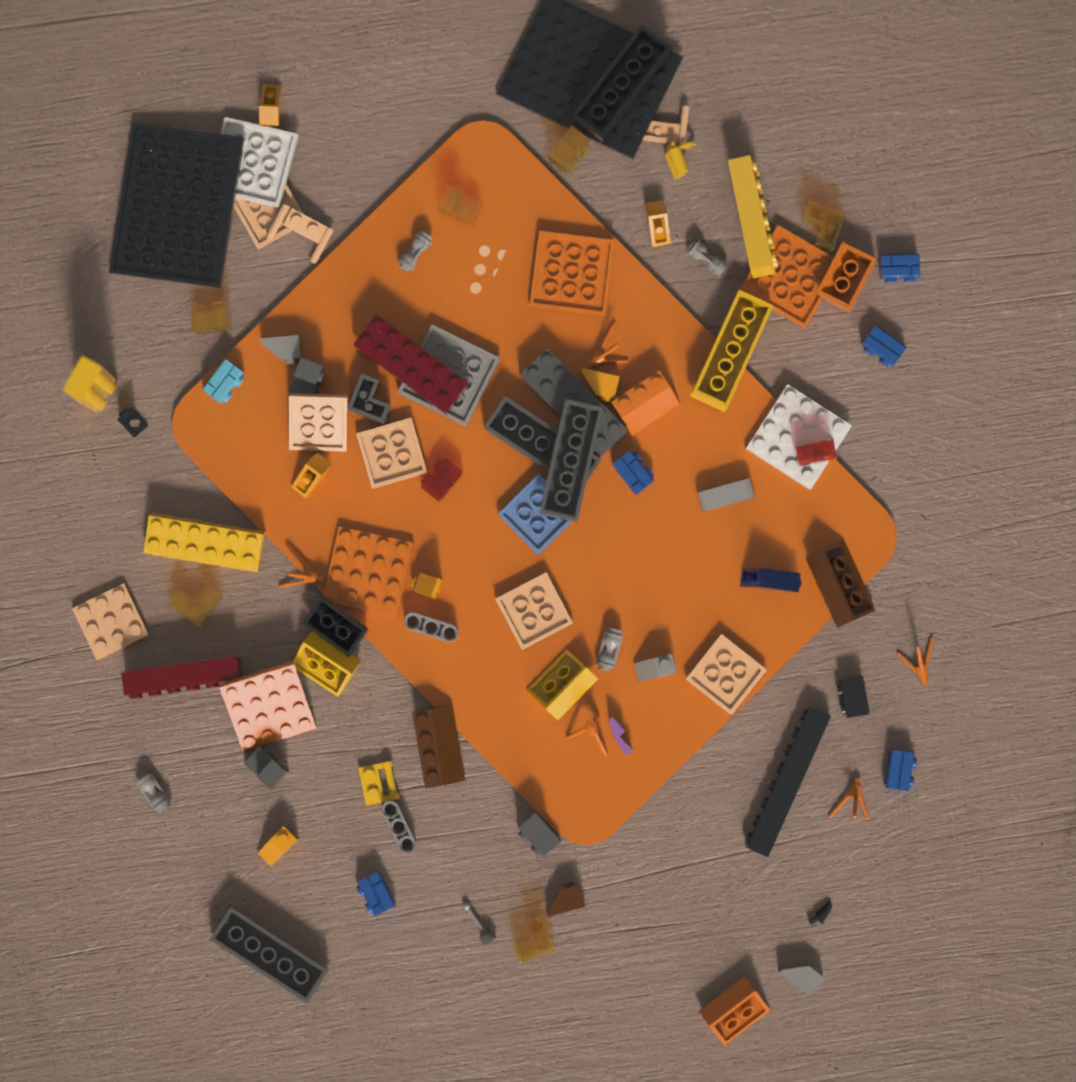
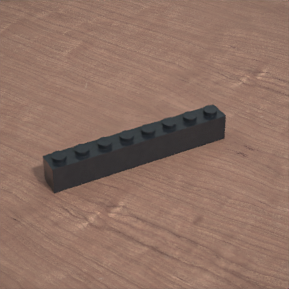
(788, 781)

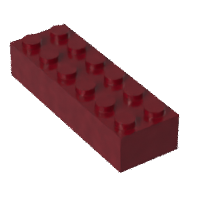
(411, 364)
(180, 676)

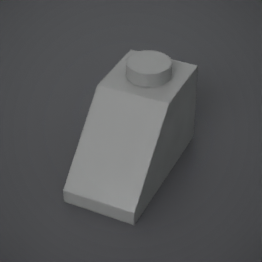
(284, 347)
(655, 667)
(804, 977)

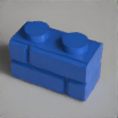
(899, 267)
(883, 346)
(633, 472)
(899, 770)
(376, 894)

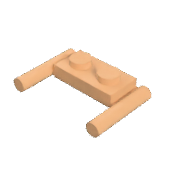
(669, 132)
(303, 225)

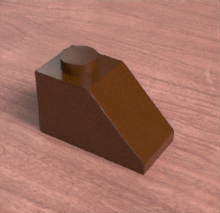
(567, 899)

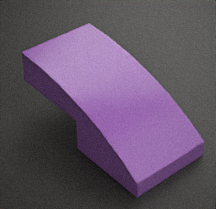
(617, 731)

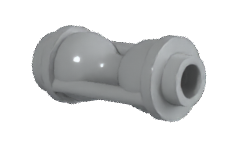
(419, 244)
(714, 263)
(612, 640)
(159, 800)

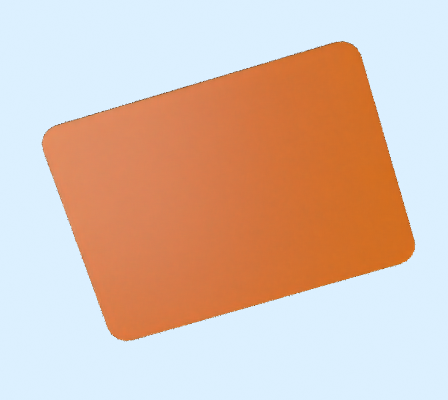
(629, 560)

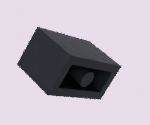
(853, 697)

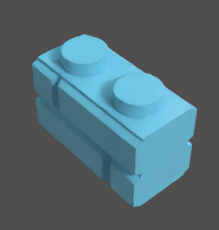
(223, 382)

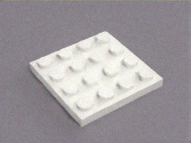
(264, 161)
(793, 423)

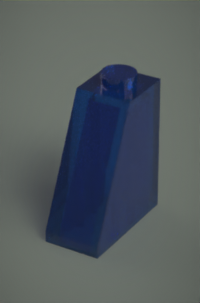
(770, 579)

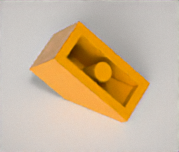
(270, 105)
(658, 223)
(601, 384)
(311, 475)
(427, 585)
(278, 845)

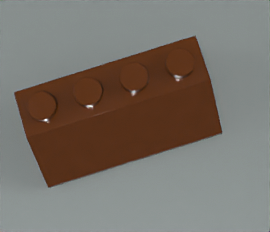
(840, 584)
(438, 746)

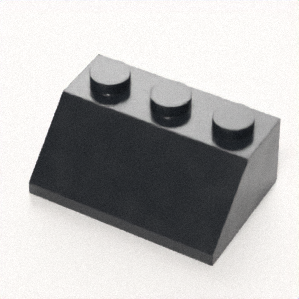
(335, 626)

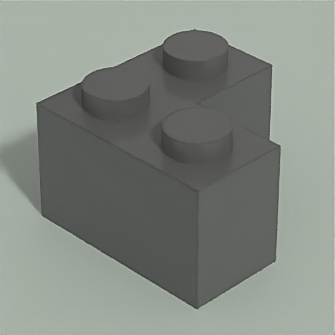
(307, 377)
(363, 400)
(266, 767)
(538, 834)

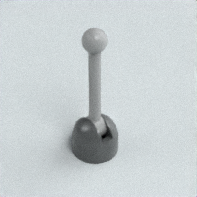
(486, 935)

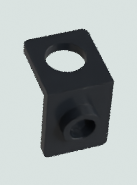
(127, 416)

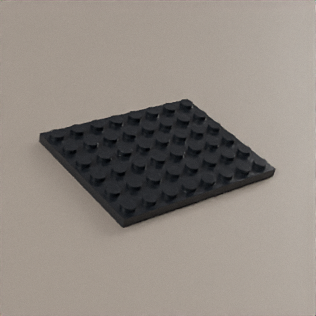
(565, 59)
(177, 205)

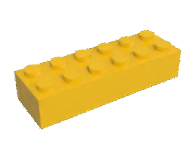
(752, 218)
(731, 350)
(90, 385)
(204, 542)

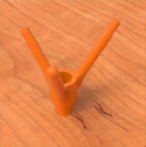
(599, 357)
(309, 576)
(921, 668)
(591, 729)
(855, 794)

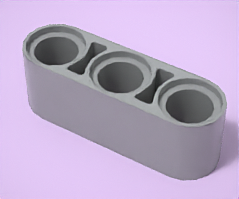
(726, 495)
(421, 627)
(399, 836)

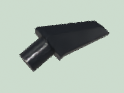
(821, 914)

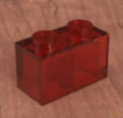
(815, 453)
(441, 479)

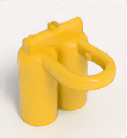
(676, 159)

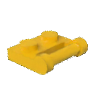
(372, 783)

